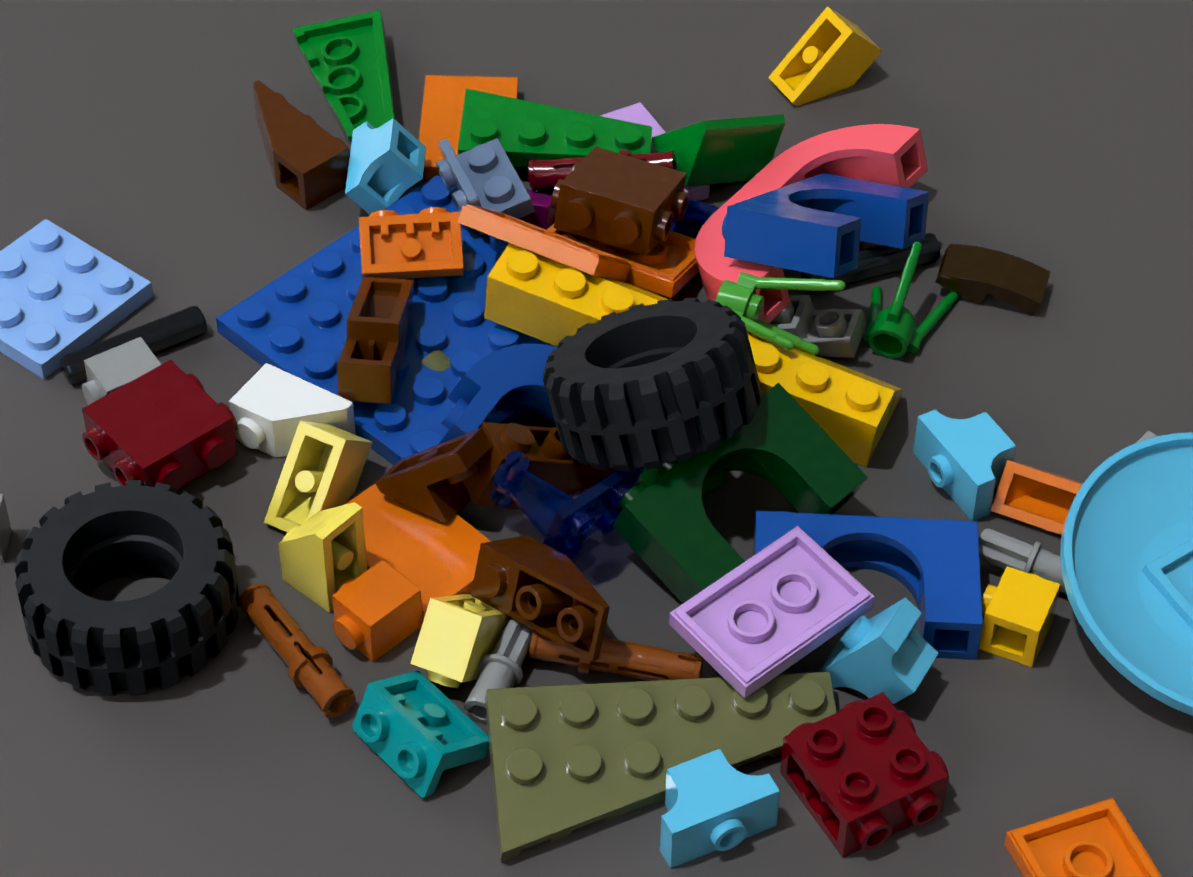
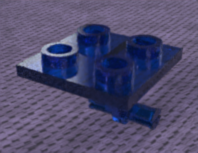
(556, 515)

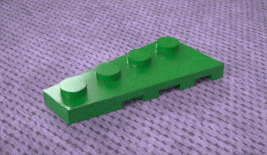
(351, 68)
(544, 131)

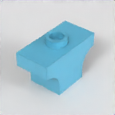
(383, 165)
(964, 458)
(882, 654)
(713, 808)

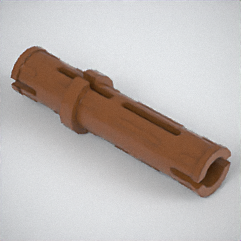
(621, 658)
(308, 664)

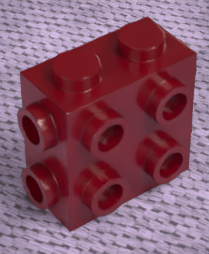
(160, 429)
(864, 774)

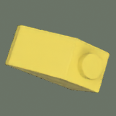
(317, 473)
(325, 553)
(456, 637)

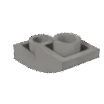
(832, 330)

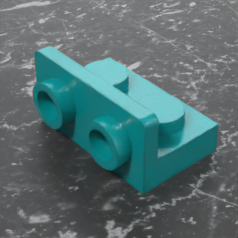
(417, 730)

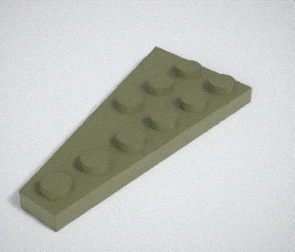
(605, 747)

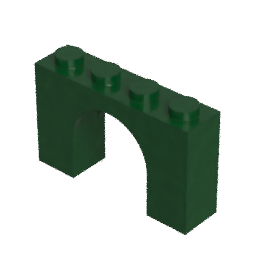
(781, 445)

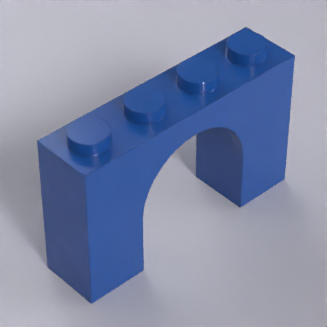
(821, 221)
(926, 555)

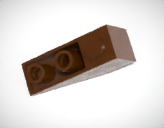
(302, 155)
(546, 461)
(542, 592)

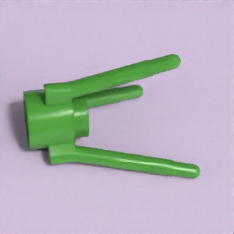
(745, 302)

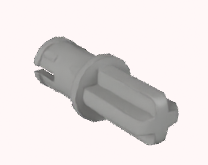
(1011, 552)
(500, 667)

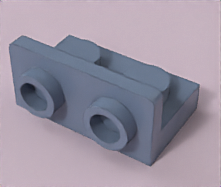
(484, 179)

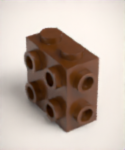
(620, 201)

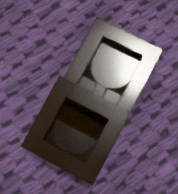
(980, 271)

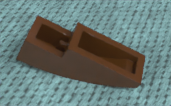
(375, 340)

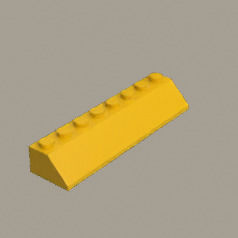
(556, 300)

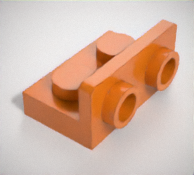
(411, 244)

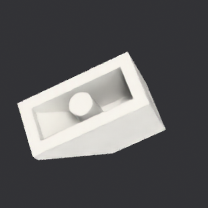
(275, 402)

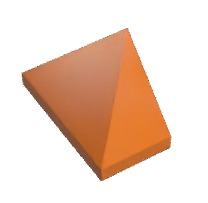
(1035, 496)

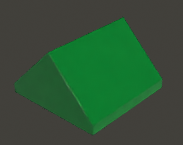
(723, 148)

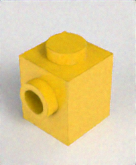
(1017, 615)

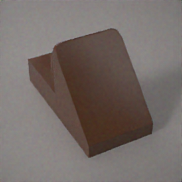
(434, 476)

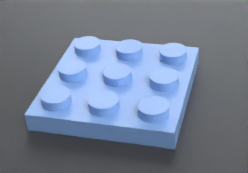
(60, 297)

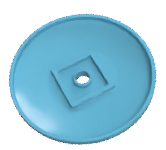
(1132, 565)

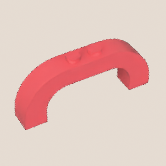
(862, 152)

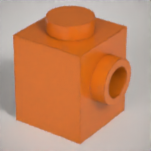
(376, 610)

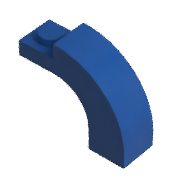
(496, 382)

